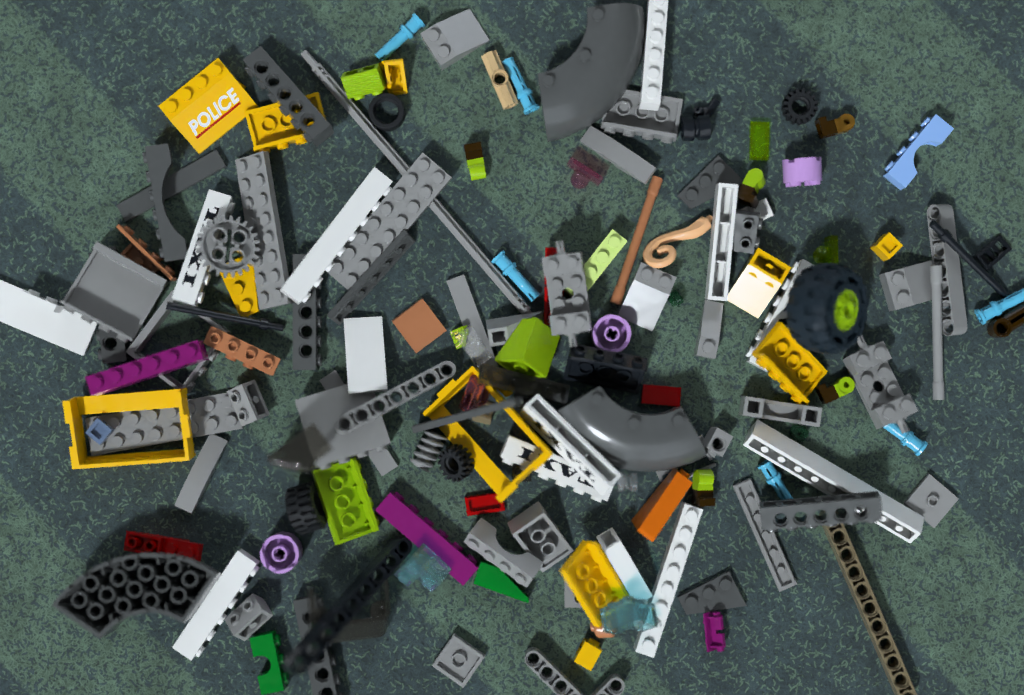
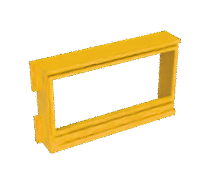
(122, 402)
(483, 464)

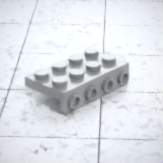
(649, 124)

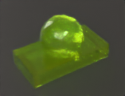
(827, 253)

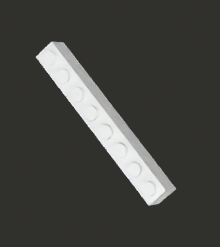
(336, 235)
(669, 575)

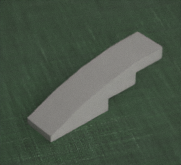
(618, 155)
(201, 473)

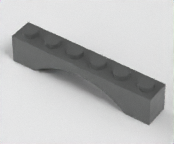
(159, 164)

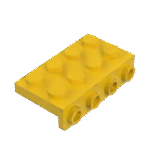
(273, 130)
(789, 363)
(592, 579)

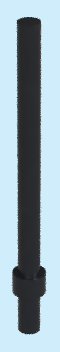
(945, 236)
(262, 323)

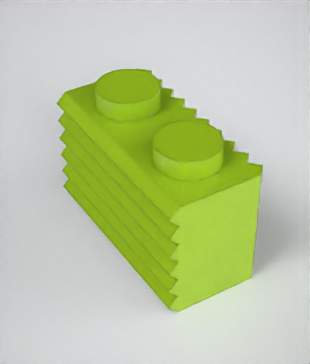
(363, 81)

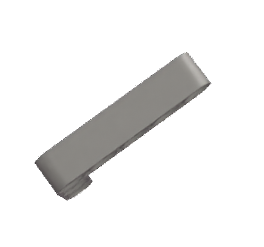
(570, 688)

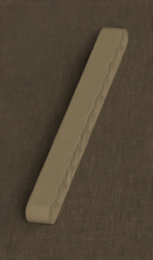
(874, 614)

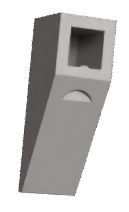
(501, 328)

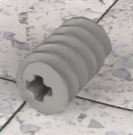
(428, 450)

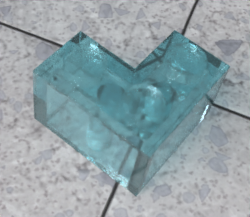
(423, 566)
(628, 614)

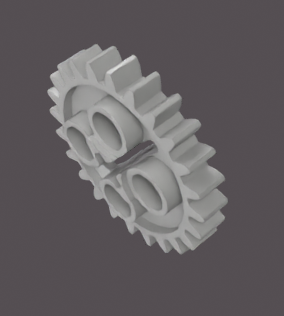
(210, 244)

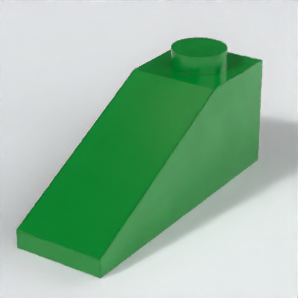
(493, 578)

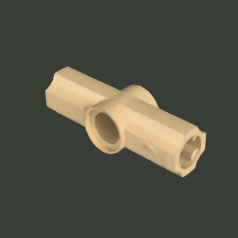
(495, 68)

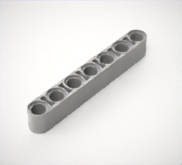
(953, 304)
(389, 404)

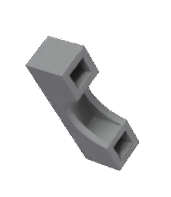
(780, 411)
(484, 541)

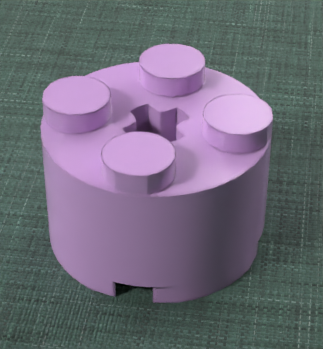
(802, 170)
(616, 324)
(277, 562)

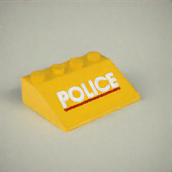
(208, 106)

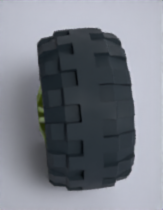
(827, 308)

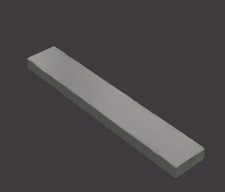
(468, 312)
(382, 460)
(766, 540)

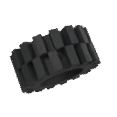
(804, 96)
(463, 459)

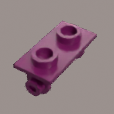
(712, 623)

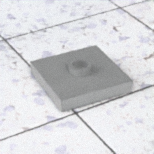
(931, 500)
(458, 660)

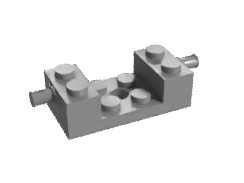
(573, 314)
(889, 404)

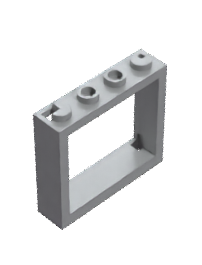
(149, 330)

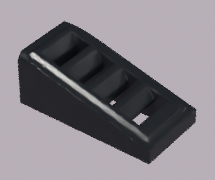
(983, 261)

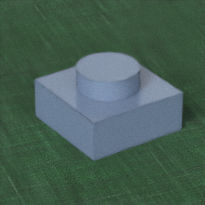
(99, 431)

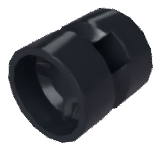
(695, 128)

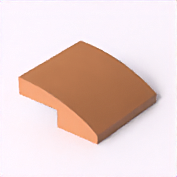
(419, 325)

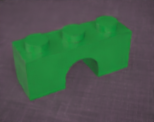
(268, 645)

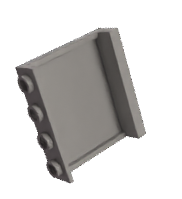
(114, 293)
(325, 409)

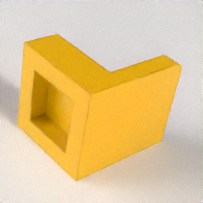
(886, 246)

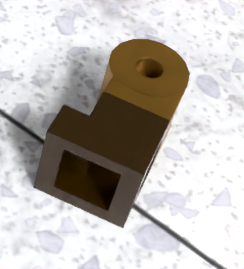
(834, 127)

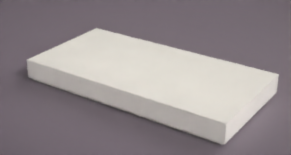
(365, 355)

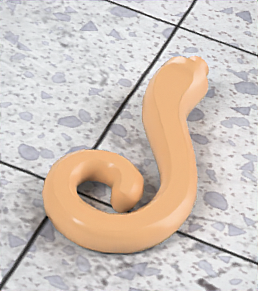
(693, 231)

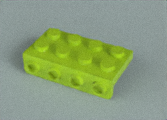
(346, 501)

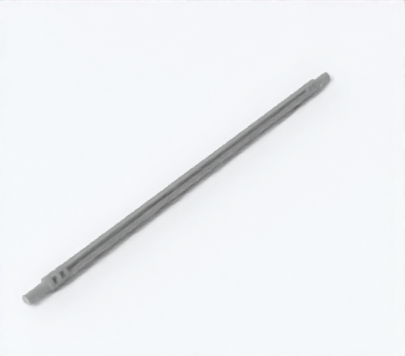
(402, 167)

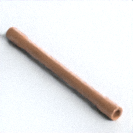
(652, 193)

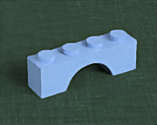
(902, 170)

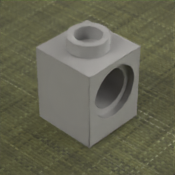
(723, 442)

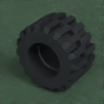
(305, 508)

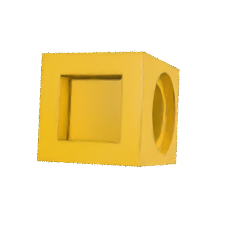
(588, 653)

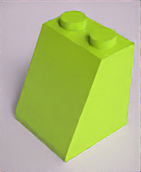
(529, 348)

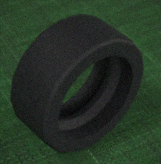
(382, 98)

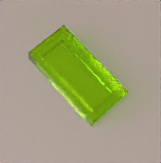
(759, 140)

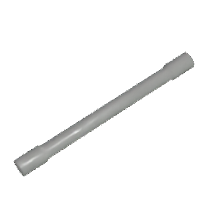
(937, 340)

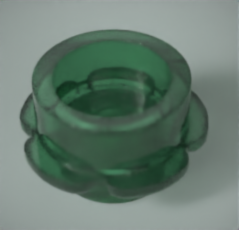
(675, 298)
(794, 435)

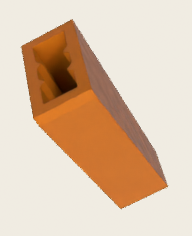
(662, 504)

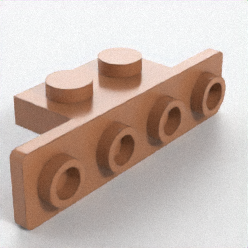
(138, 253)
(240, 350)

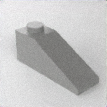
(709, 330)

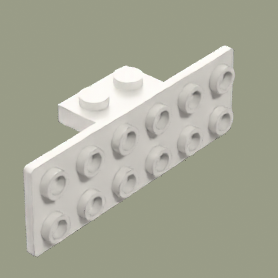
(44, 318)

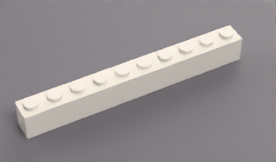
(829, 477)

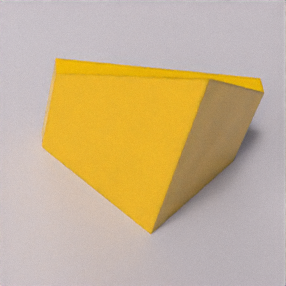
(394, 76)

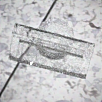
(473, 346)

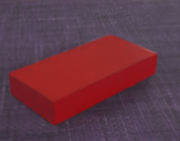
(661, 395)
(483, 504)

